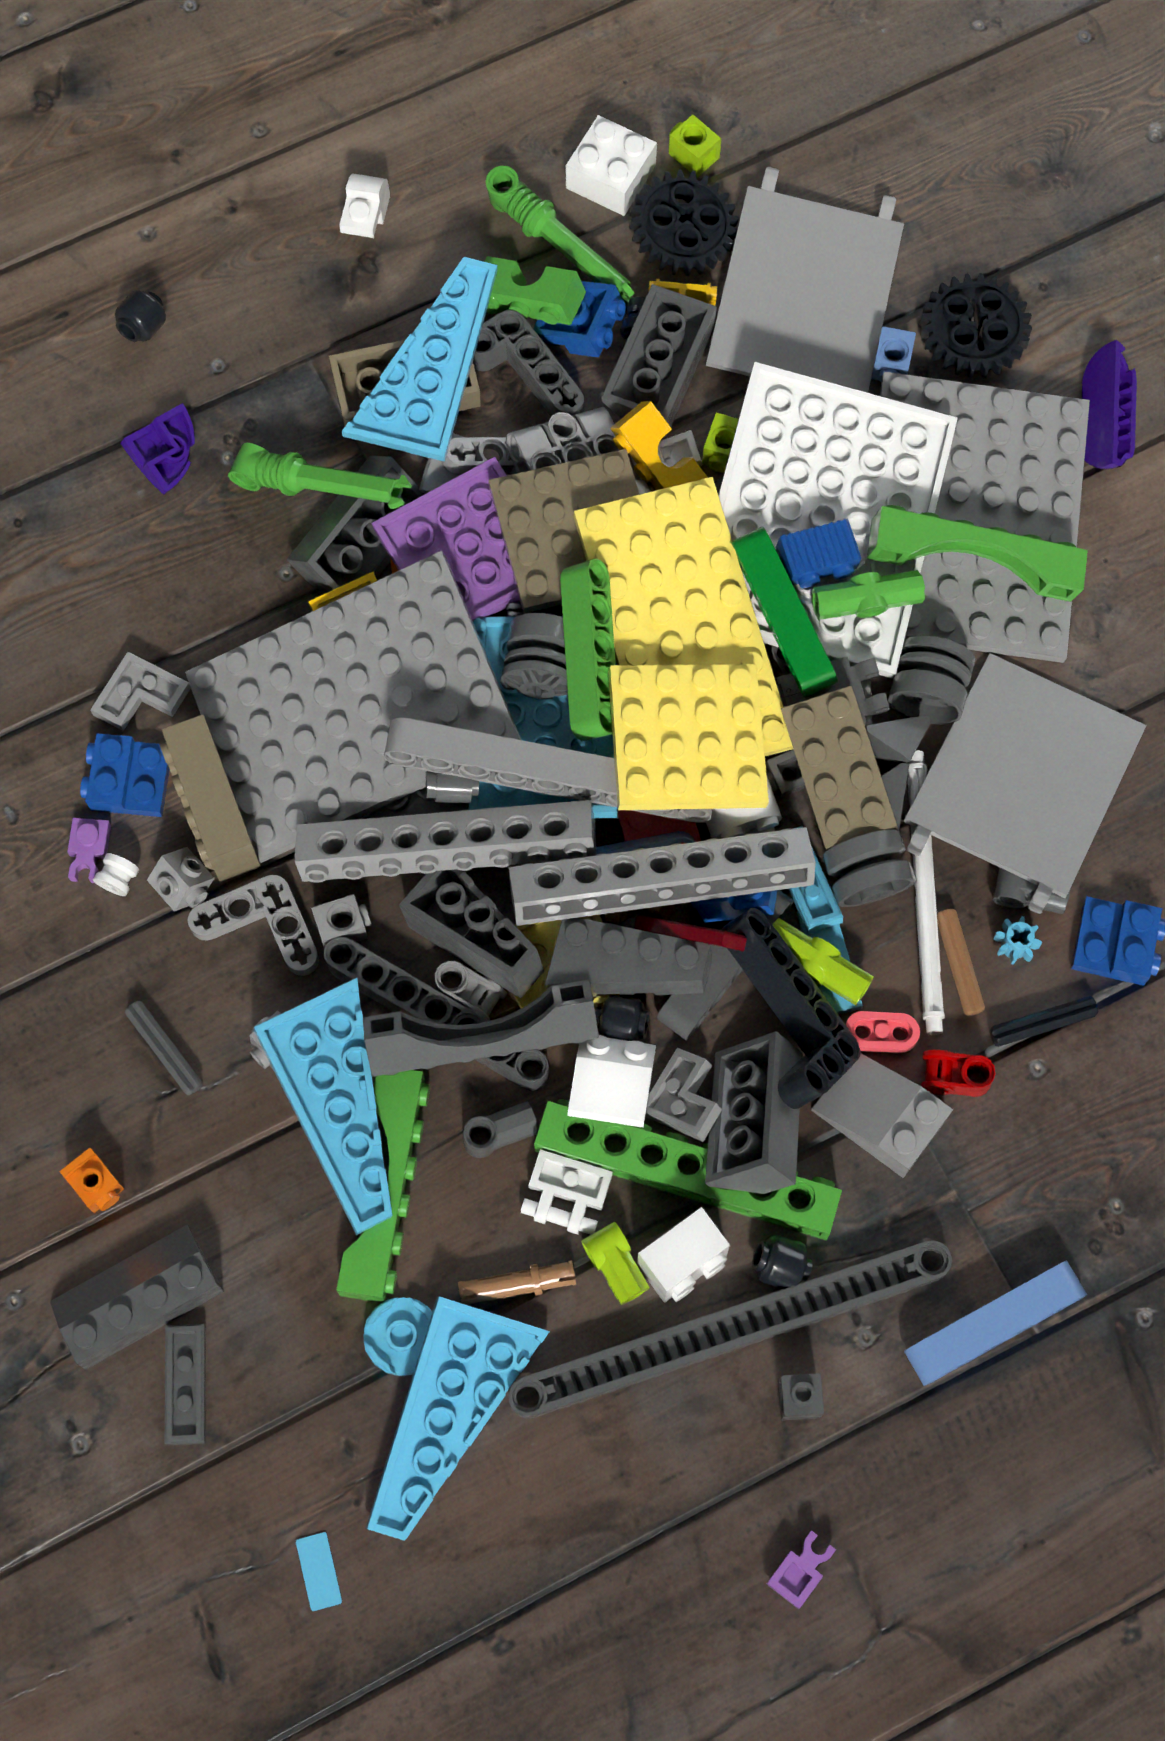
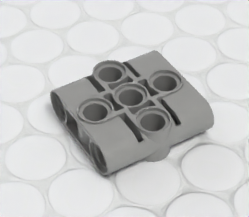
(583, 433)

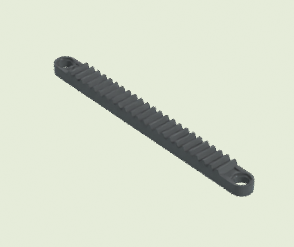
(729, 1329)

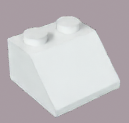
(612, 1081)

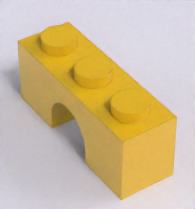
(640, 435)

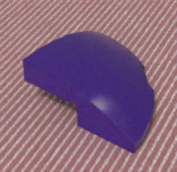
(163, 448)

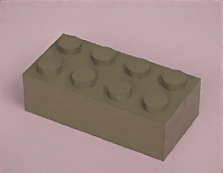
(360, 370)
(838, 767)
(208, 799)

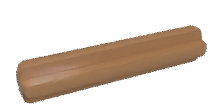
(960, 962)

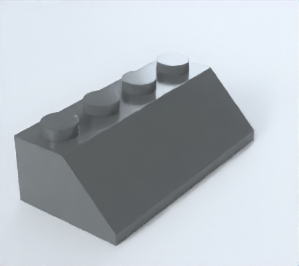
(661, 354)
(343, 539)
(756, 1132)
(135, 1297)

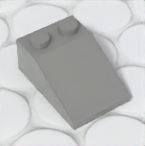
(883, 1113)

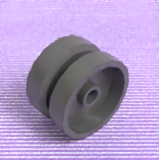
(868, 868)

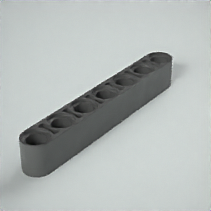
(423, 1000)

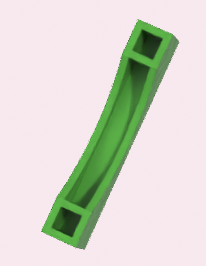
(1046, 566)
(368, 1262)

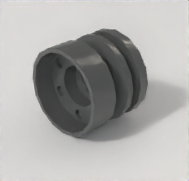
(536, 656)
(932, 679)

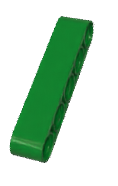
(784, 612)

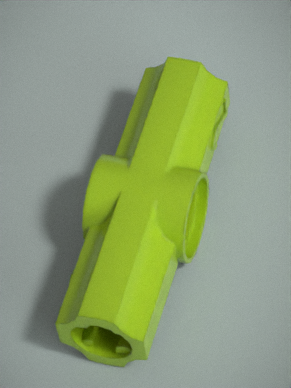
(825, 963)

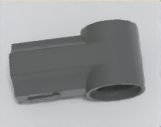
(1017, 893)
(503, 1127)

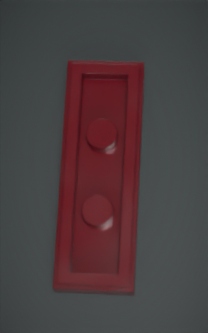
(691, 932)

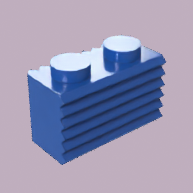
(819, 553)

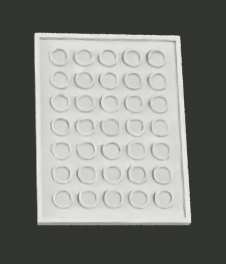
(828, 455)

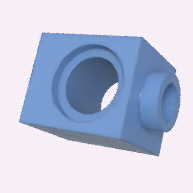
(895, 344)

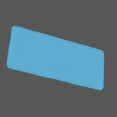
(318, 1571)

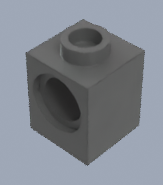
(800, 1396)

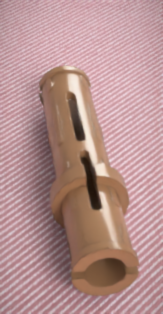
(517, 1283)

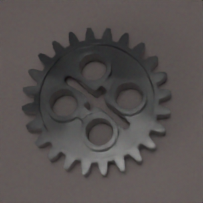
(683, 222)
(1006, 322)

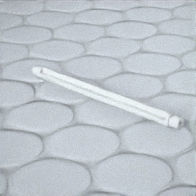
(926, 913)

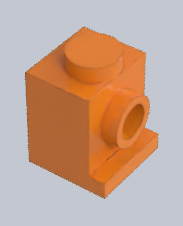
(85, 1167)

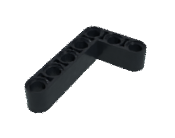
(800, 1007)

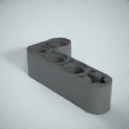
(532, 371)

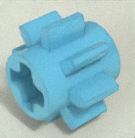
(1017, 930)

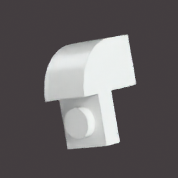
(364, 205)

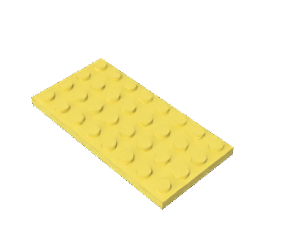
(680, 588)

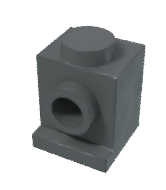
(774, 772)

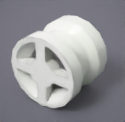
(116, 874)

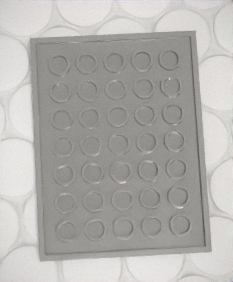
(1011, 468)
(313, 702)

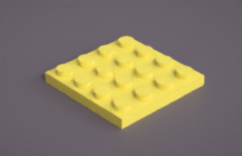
(687, 737)

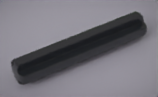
(1043, 1021)

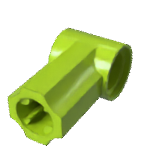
(612, 1256)

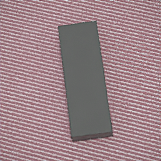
(185, 1384)

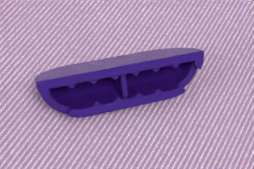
(1111, 408)

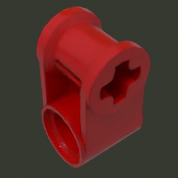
(953, 1073)

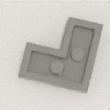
(136, 683)
(675, 1100)

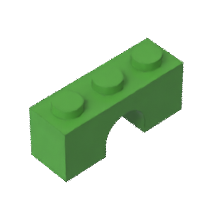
(551, 298)

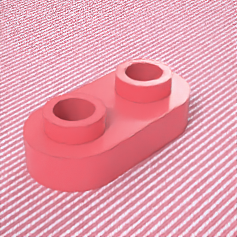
(880, 1029)

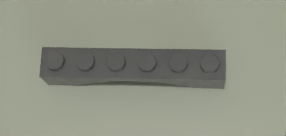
(405, 1043)

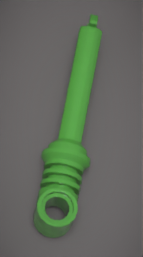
(540, 220)
(291, 474)

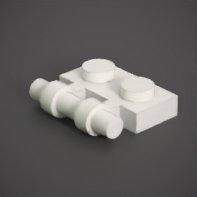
(570, 1181)

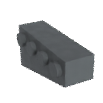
(470, 927)
(627, 960)

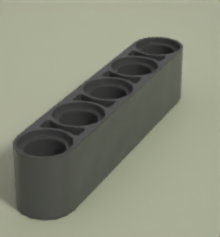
(687, 1011)

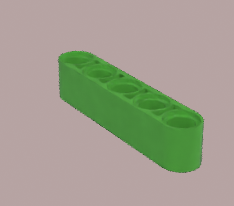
(588, 647)

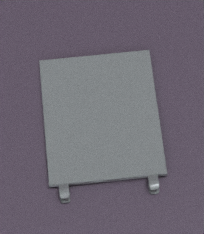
(806, 288)
(1025, 777)

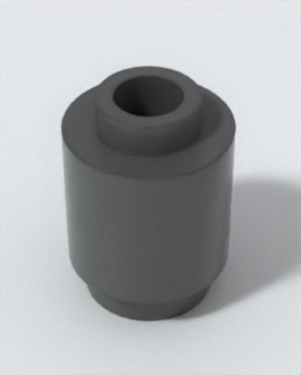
(450, 788)

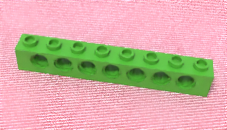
(628, 1164)

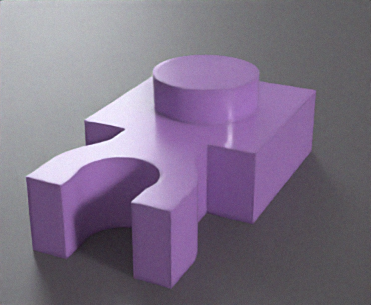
(87, 843)
(797, 1574)

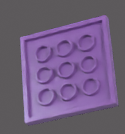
(465, 527)

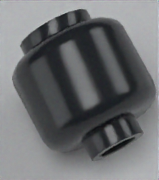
(140, 316)
(622, 1018)
(781, 1262)

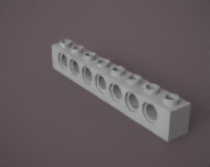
(429, 832)
(662, 876)

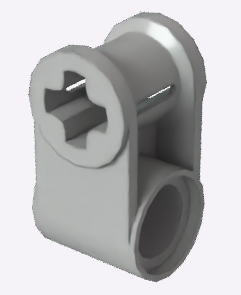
(471, 990)

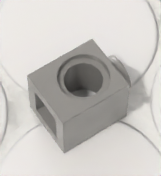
(328, 913)

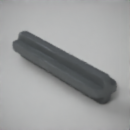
(163, 1047)

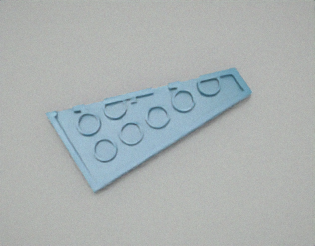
(426, 379)
(329, 1083)
(454, 1390)

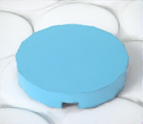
(396, 1334)

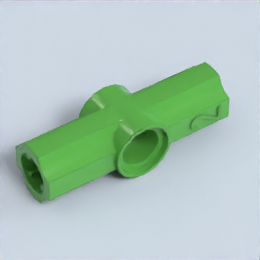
(868, 595)

